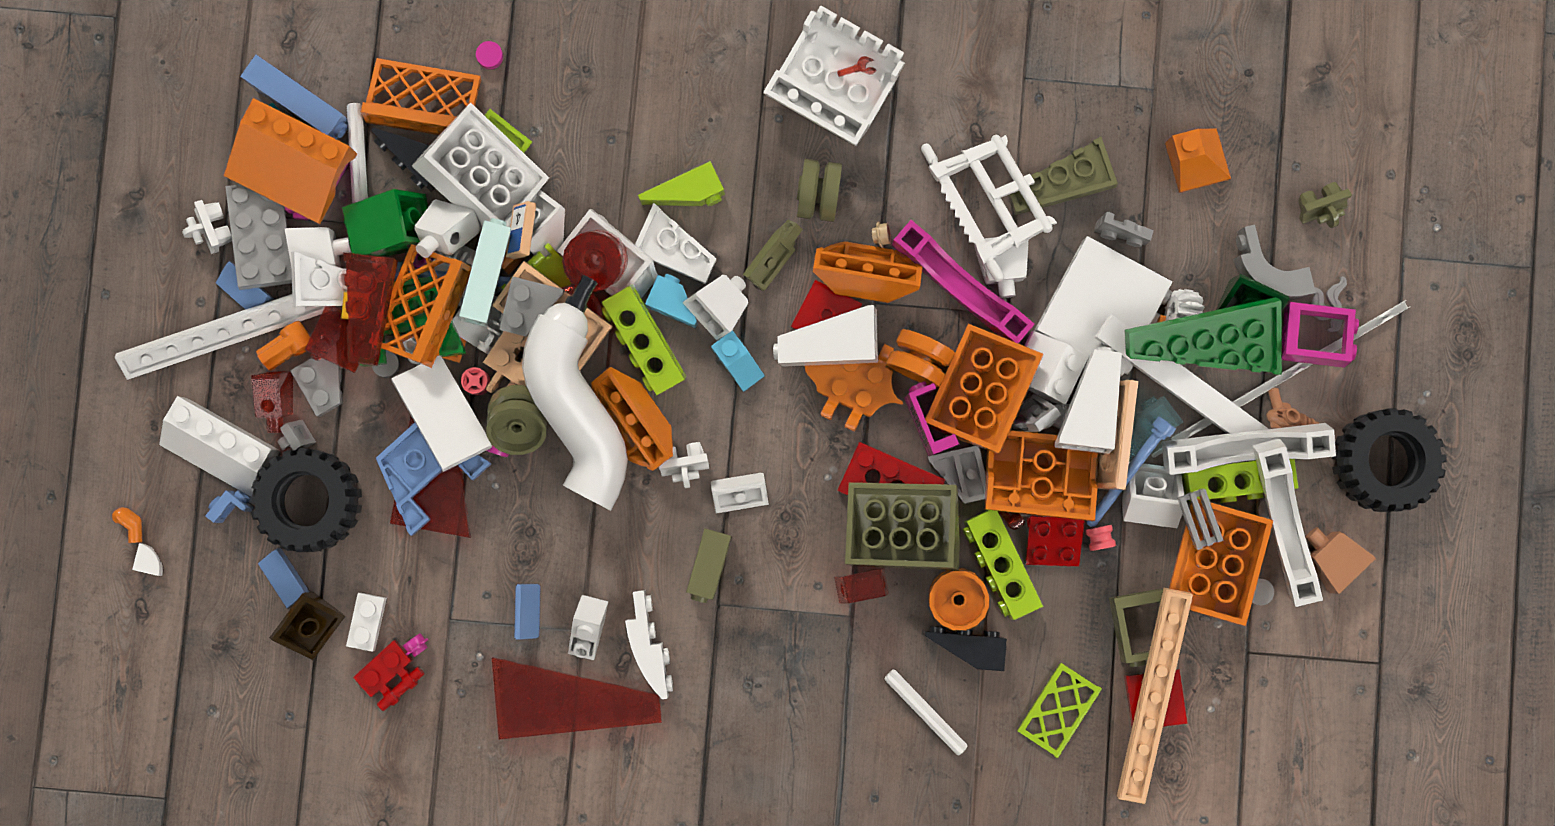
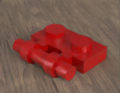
(383, 669)

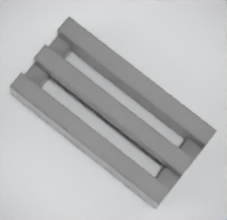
(1217, 537)

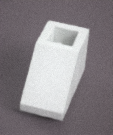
(587, 627)

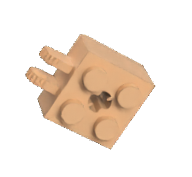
(504, 360)

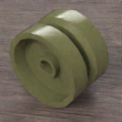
(818, 190)
(515, 421)

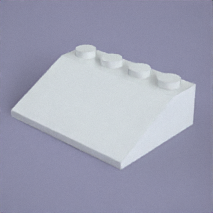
(480, 168)

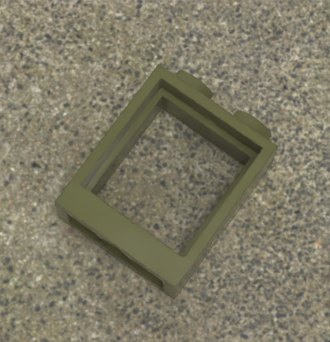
(708, 565)
(1117, 604)

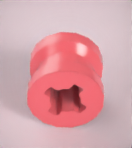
(471, 377)
(1100, 537)

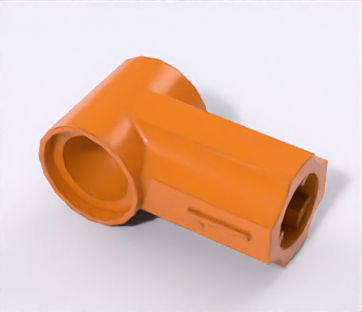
(288, 344)

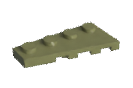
(1073, 177)

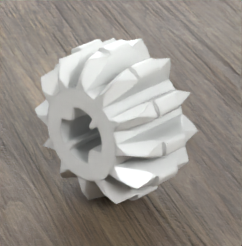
(1183, 304)

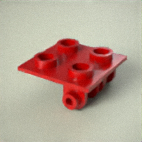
(1054, 541)

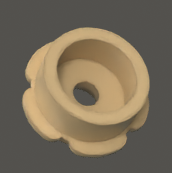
(881, 234)

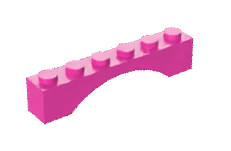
(943, 270)

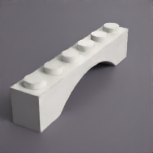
(1210, 451)
(1282, 506)

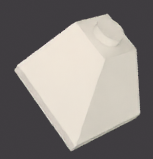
(547, 225)

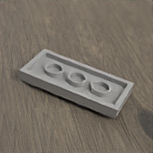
(258, 239)

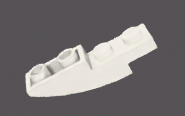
(648, 655)

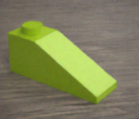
(692, 188)

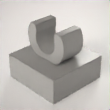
(295, 436)

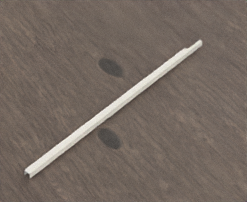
(1291, 372)

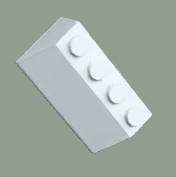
(215, 444)

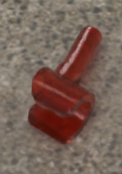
(860, 66)
(1014, 521)

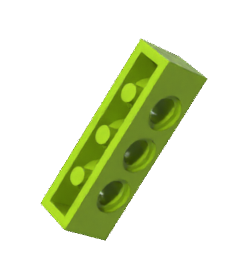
(644, 324)
(1225, 478)
(1026, 598)

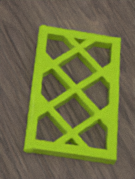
(1082, 708)

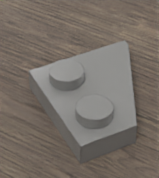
(1131, 232)
(525, 303)
(319, 384)
(1035, 415)
(963, 469)

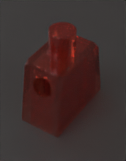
(272, 388)
(861, 586)

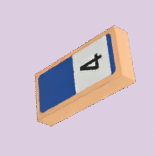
(521, 230)

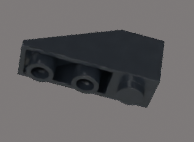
(405, 152)
(979, 651)

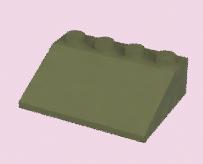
(903, 526)

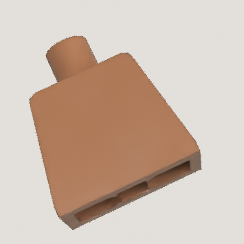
(1337, 559)

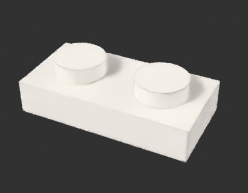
(366, 622)

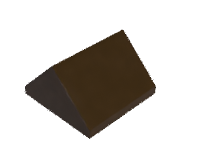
(308, 625)

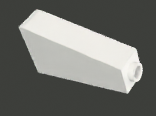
(838, 340)
(1094, 407)

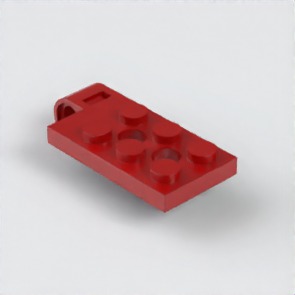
(890, 468)

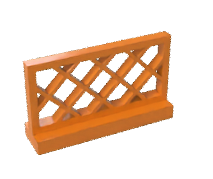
(411, 117)
(442, 307)

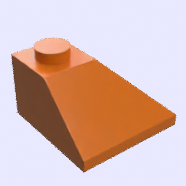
(1197, 159)

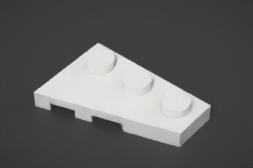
(673, 247)
(316, 282)

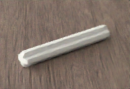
(357, 143)
(923, 709)

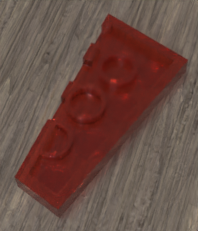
(368, 300)

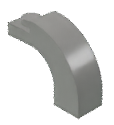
(1253, 265)

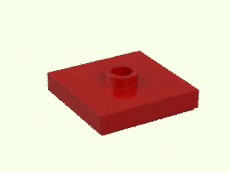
(821, 305)
(1176, 707)

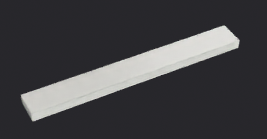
(213, 336)
(1182, 384)

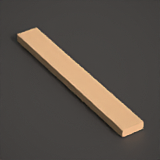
(1154, 695)

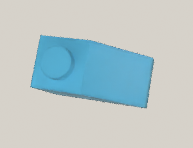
(668, 299)
(737, 361)

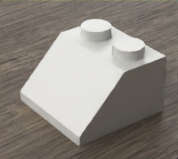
(1057, 369)
(1153, 497)

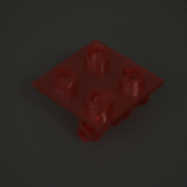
(330, 339)

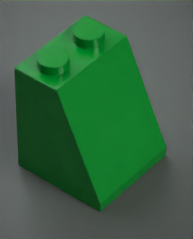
(384, 222)

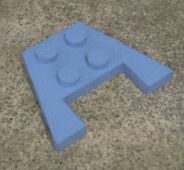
(410, 467)

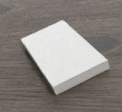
(441, 413)

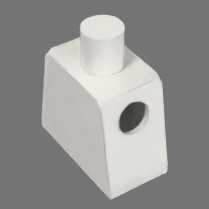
(445, 228)
(317, 244)
(1013, 266)
(719, 305)

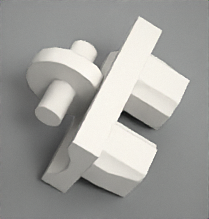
(205, 215)
(687, 467)

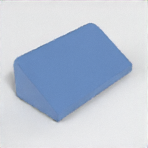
(246, 298)
(283, 577)
(527, 611)

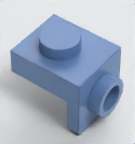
(223, 505)

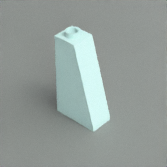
(485, 272)

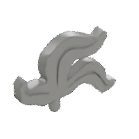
(1332, 297)

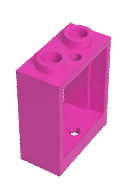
(1290, 334)

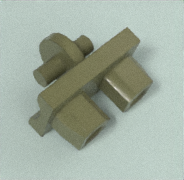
(1325, 209)

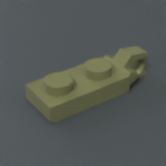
(773, 255)

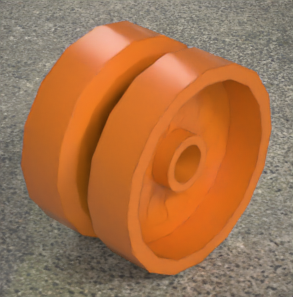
(920, 358)
(959, 615)

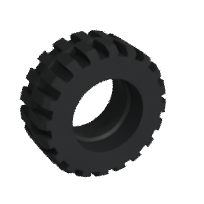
(1423, 460)
(271, 493)

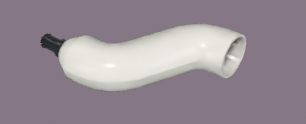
(569, 401)

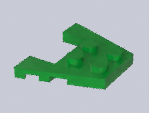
(451, 344)

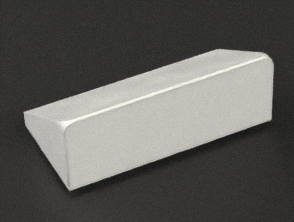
(739, 492)

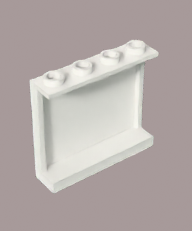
(1101, 285)

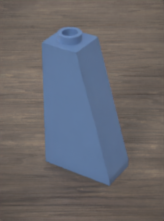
(294, 98)

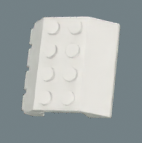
(811, 82)

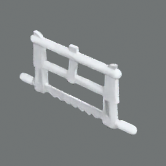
(1015, 235)

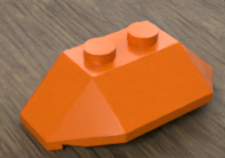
(867, 271)
(637, 417)

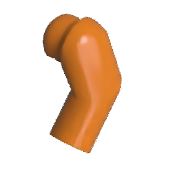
(130, 521)

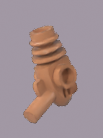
(1283, 415)

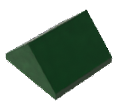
(1246, 290)

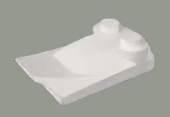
(640, 266)

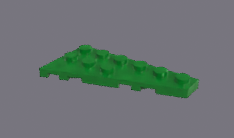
(1223, 338)

